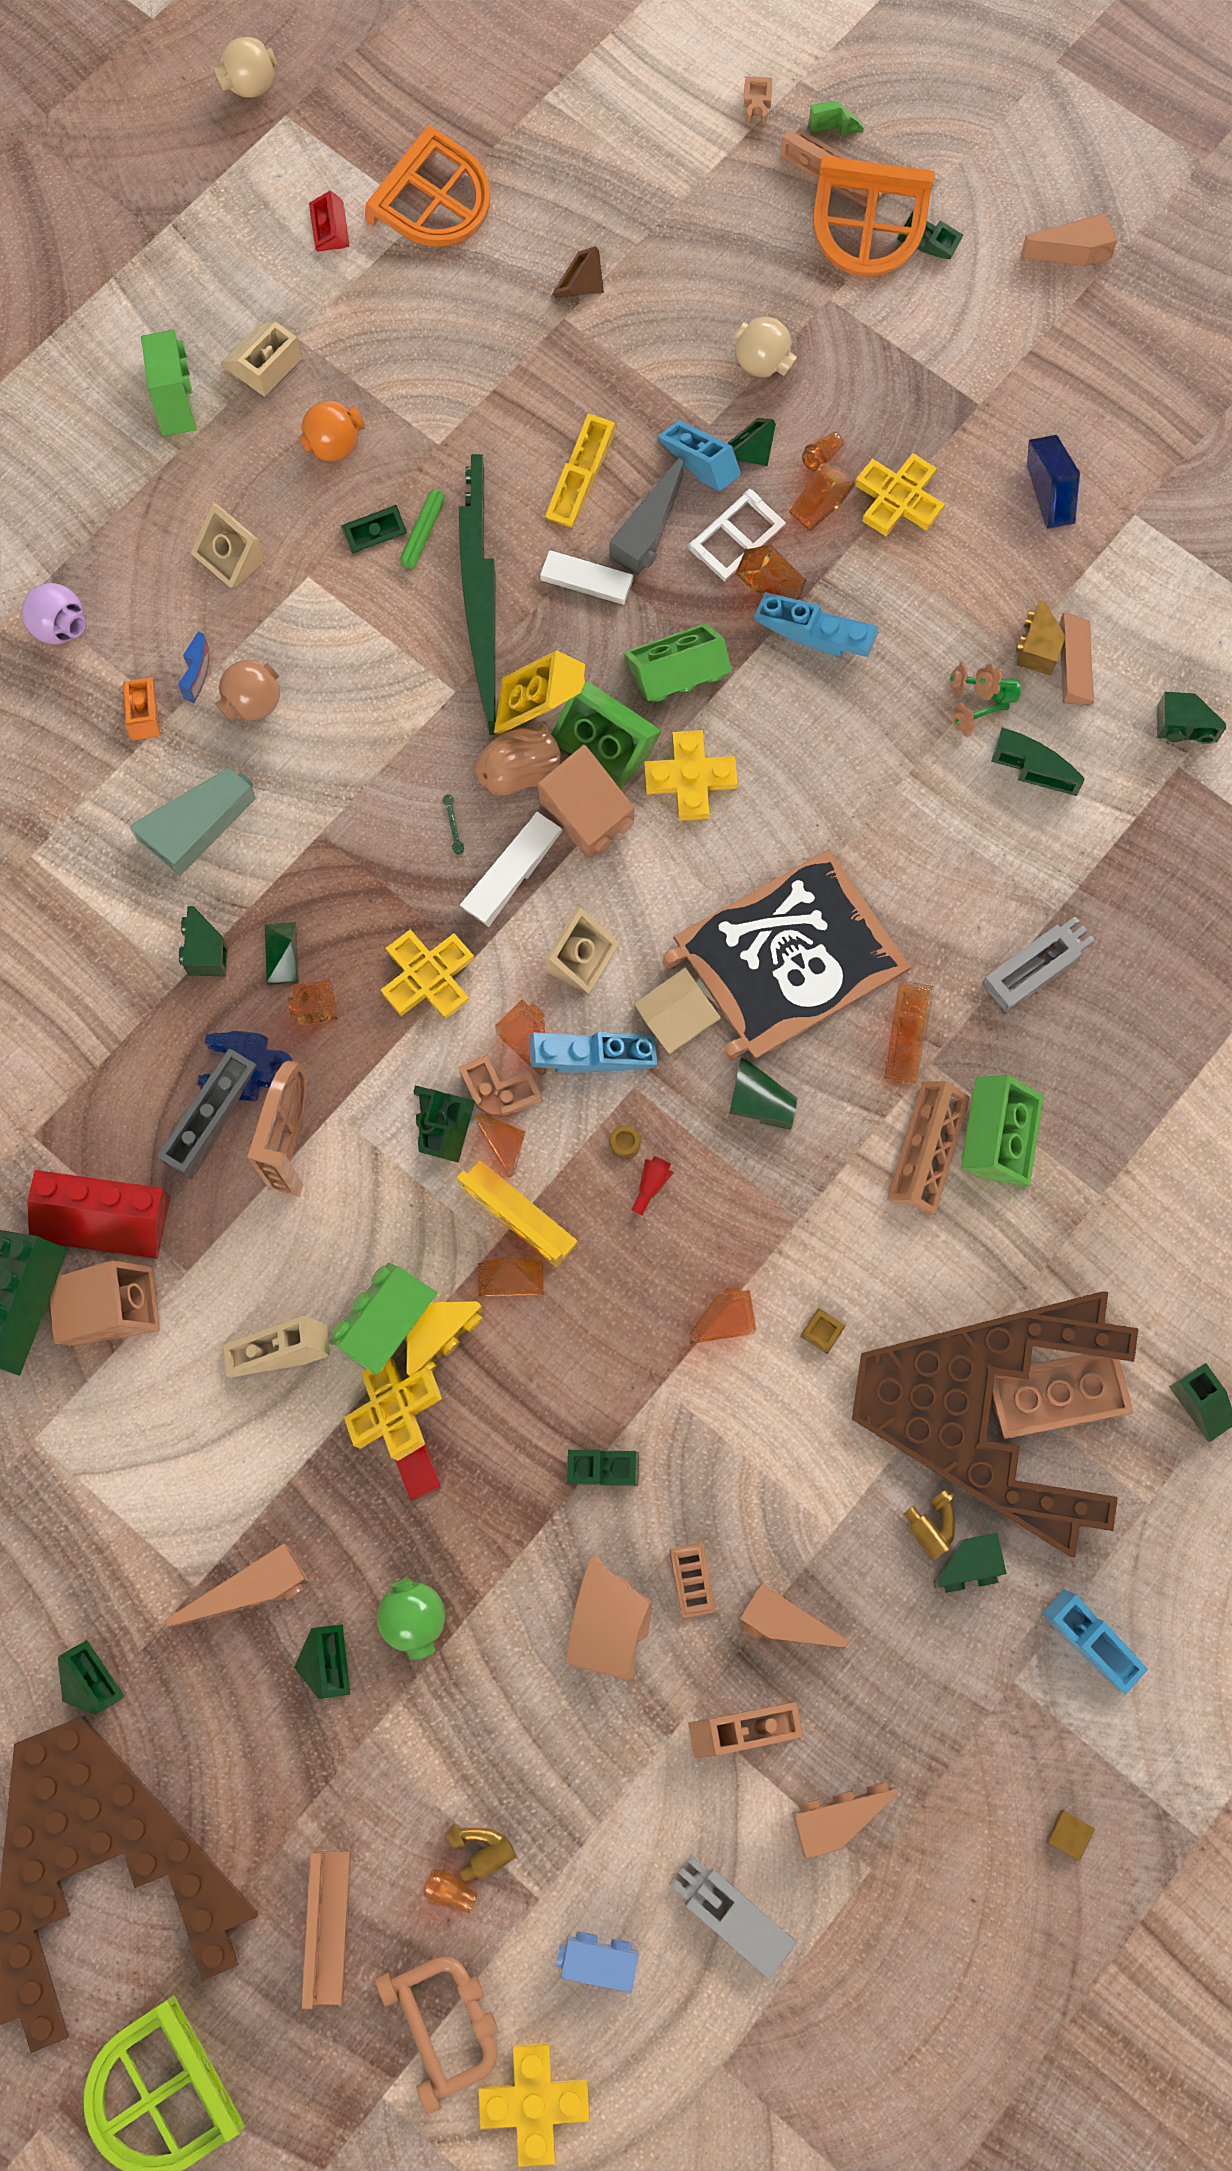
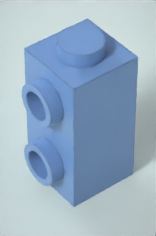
(598, 1962)

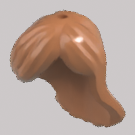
(517, 760)

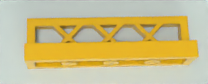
(517, 1213)

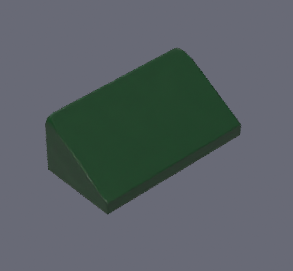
(374, 529)

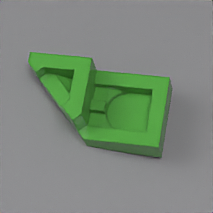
(833, 115)

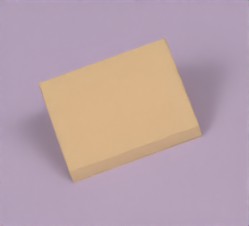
(227, 547)
(581, 952)
(677, 1011)

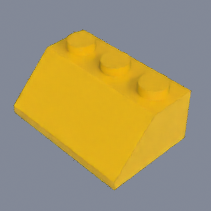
(538, 689)

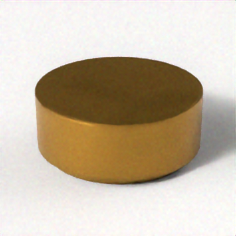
(625, 1142)

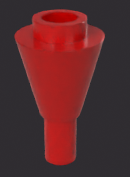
(653, 1178)

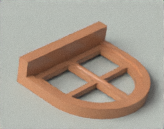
(270, 1164)

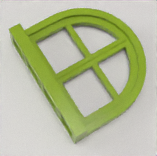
(196, 2070)

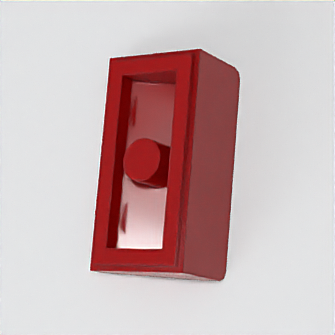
(329, 222)
(418, 1473)

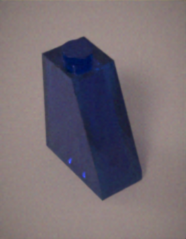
(1054, 480)

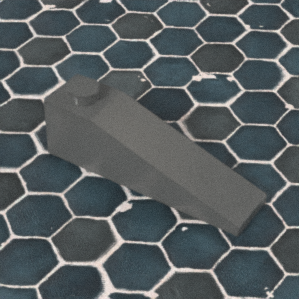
(640, 535)
(207, 1115)

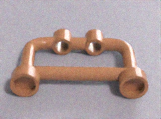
(483, 2024)

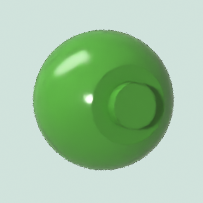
(411, 1618)

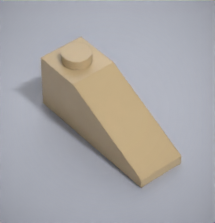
(278, 1347)

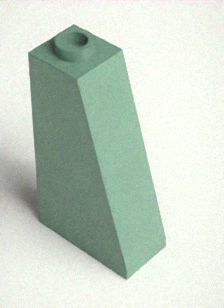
(194, 820)

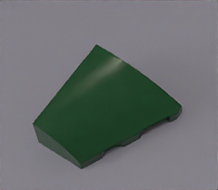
(762, 1098)
(442, 1123)

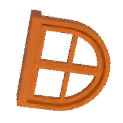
(406, 172)
(875, 179)

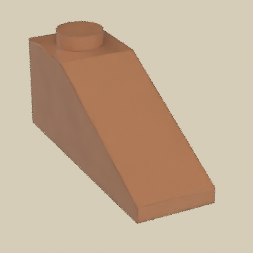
(1073, 243)
(781, 1620)
(745, 1730)

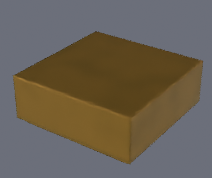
(822, 1331)
(1070, 1835)

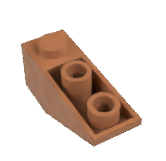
(834, 1824)

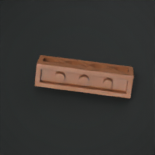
(806, 153)
(924, 1142)
(326, 1928)

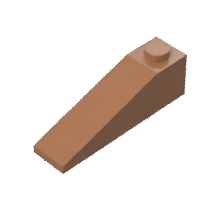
(262, 1582)

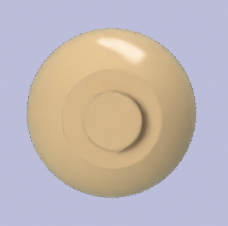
(246, 67)
(764, 347)

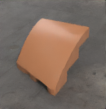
(607, 1623)

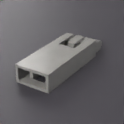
(1027, 973)
(743, 1925)

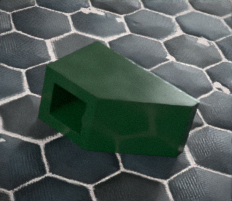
(1187, 718)
(203, 948)
(1204, 1401)
(972, 1560)

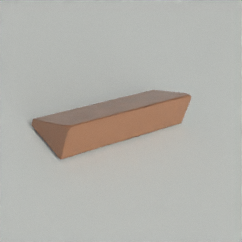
(1076, 660)

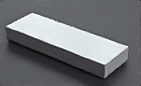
(586, 577)

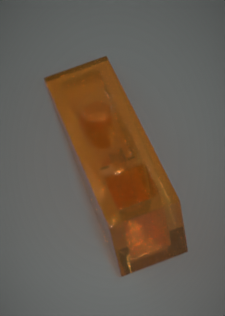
(908, 1031)

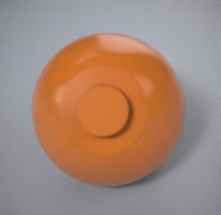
(330, 430)

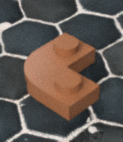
(495, 1096)

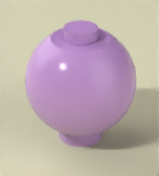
(53, 614)

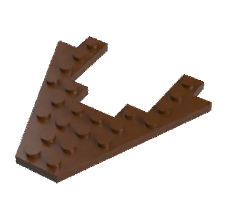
(937, 1397)
(71, 1811)

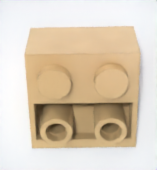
(264, 357)

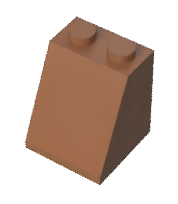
(585, 802)
(103, 1303)

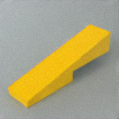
(581, 470)

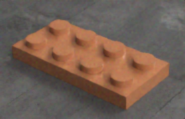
(1060, 1395)

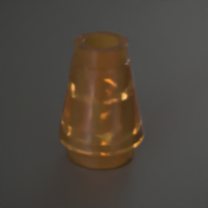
(822, 451)
(448, 1891)

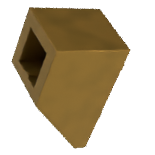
(1043, 641)

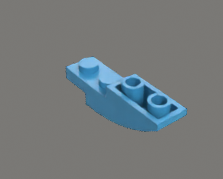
(811, 627)
(592, 1053)

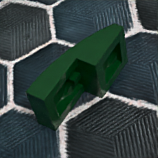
(936, 240)
(603, 1468)

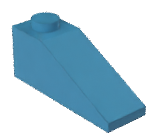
(702, 454)

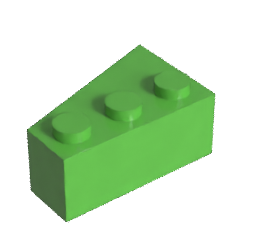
(168, 382)

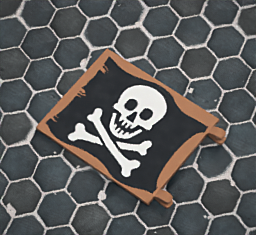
(789, 955)

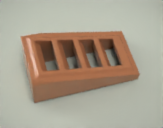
(687, 1551)

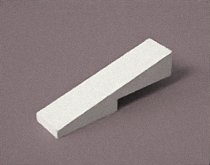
(511, 868)

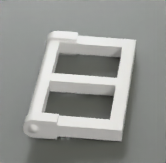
(756, 502)

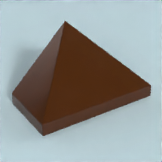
(582, 275)

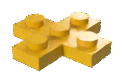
(899, 494)
(690, 775)
(427, 974)
(393, 1409)
(533, 2104)

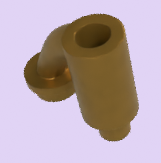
(926, 1533)
(488, 1860)

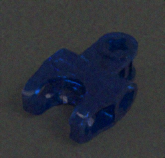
(254, 1048)

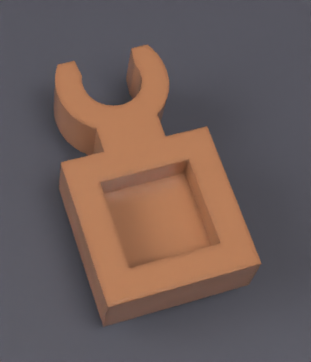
(757, 97)

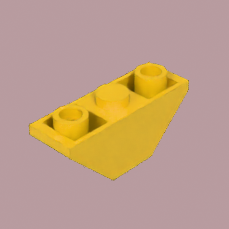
(438, 1332)

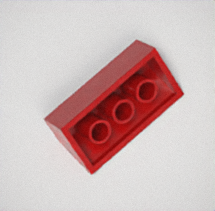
(97, 1213)

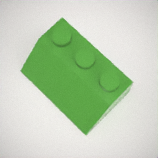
(678, 662)
(609, 730)
(1002, 1130)
(382, 1317)

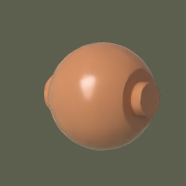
(248, 691)

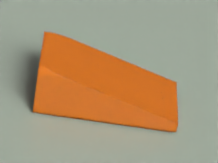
(141, 709)

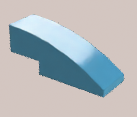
(1094, 1641)

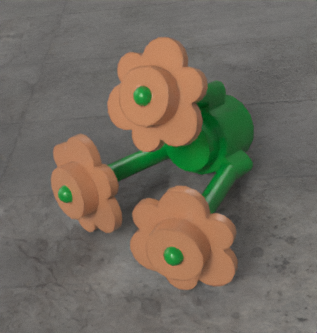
(990, 686)

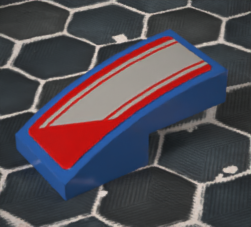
(198, 662)

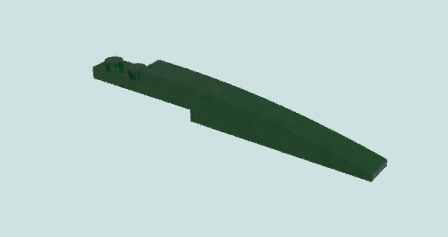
(479, 589)

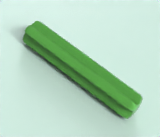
(422, 529)

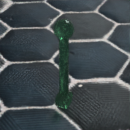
(457, 847)

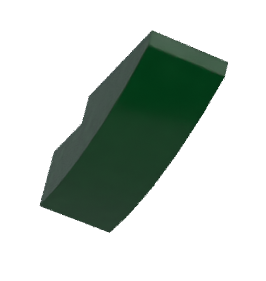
(1036, 763)

